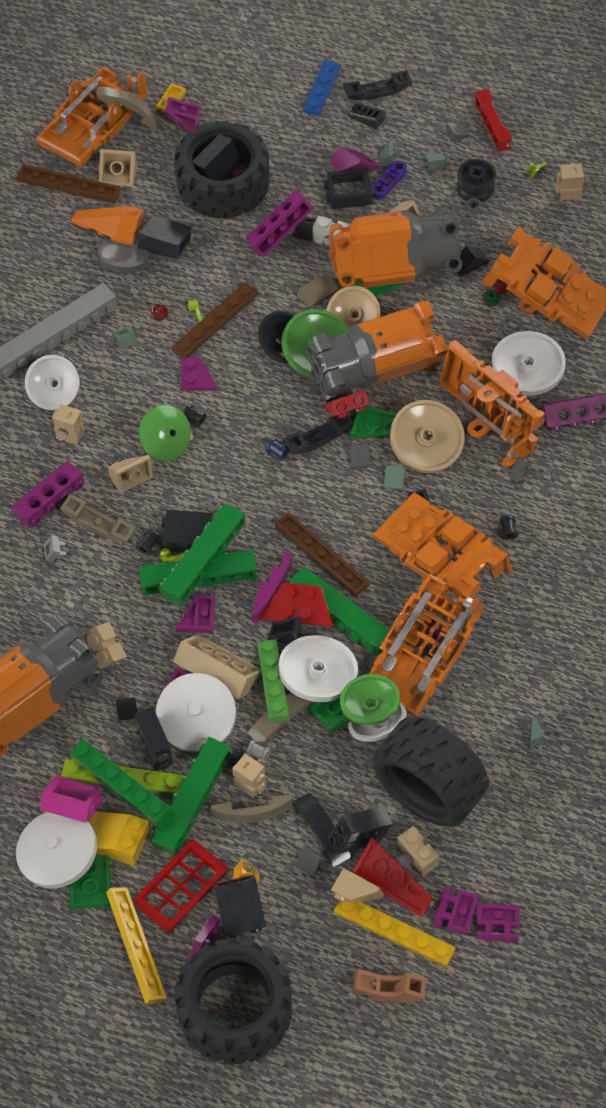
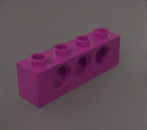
(279, 223)
(570, 406)
(51, 485)

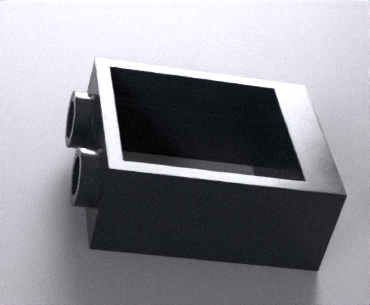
(349, 200)
(358, 828)

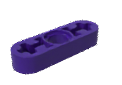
(389, 173)

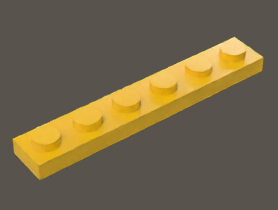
(396, 931)
(136, 945)

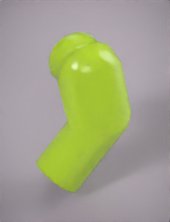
(166, 556)

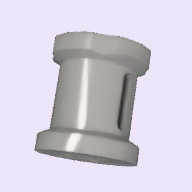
(258, 751)

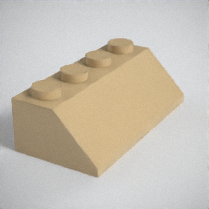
(208, 658)

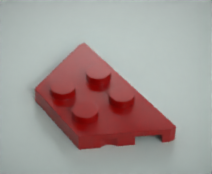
(301, 601)

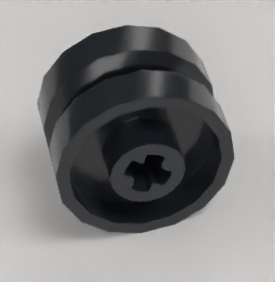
(476, 180)

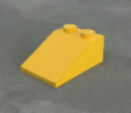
(120, 835)

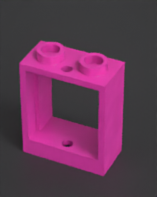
(71, 798)

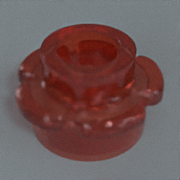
(163, 312)

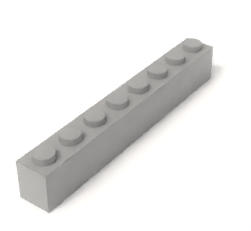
(55, 329)

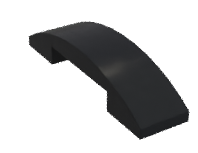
(378, 89)
(318, 436)
(320, 825)

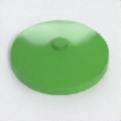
(300, 331)

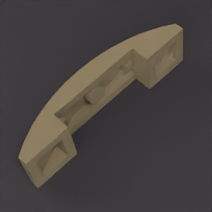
(110, 95)
(96, 521)
(263, 730)
(253, 814)

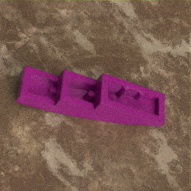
(268, 589)

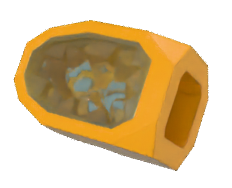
(245, 868)

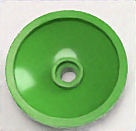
(155, 433)
(368, 692)

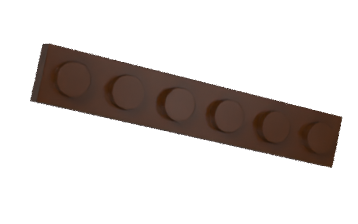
(68, 183)
(215, 320)
(322, 554)

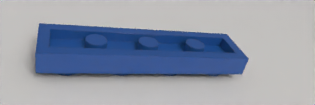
(321, 88)

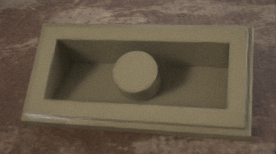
(317, 290)

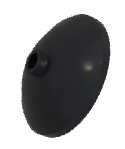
(271, 329)

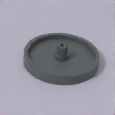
(122, 257)

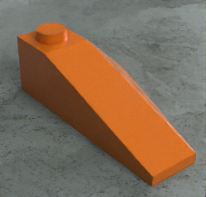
(116, 222)

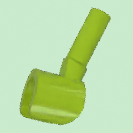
(533, 169)
(194, 306)

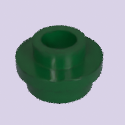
(491, 301)

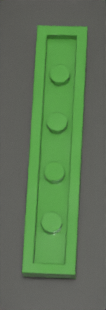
(272, 683)

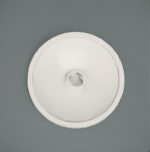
(531, 360)
(317, 668)
(196, 709)
(55, 850)

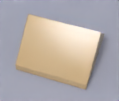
(117, 167)

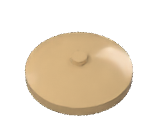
(427, 436)

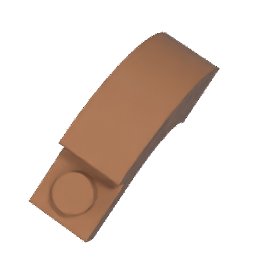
(391, 989)

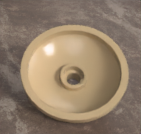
(353, 300)

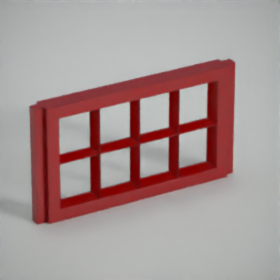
(154, 913)

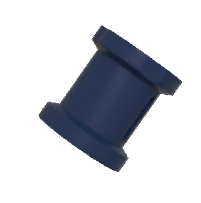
(277, 449)

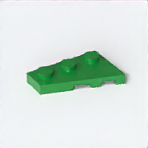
(372, 423)

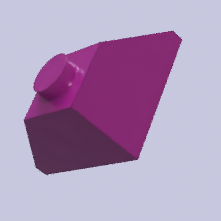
(348, 159)

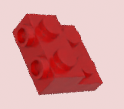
(342, 405)

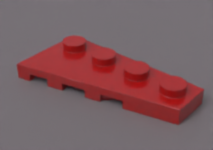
(394, 881)

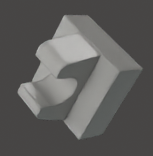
(52, 549)

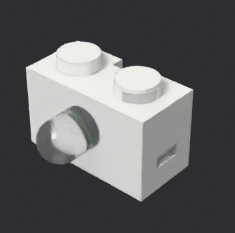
(321, 231)

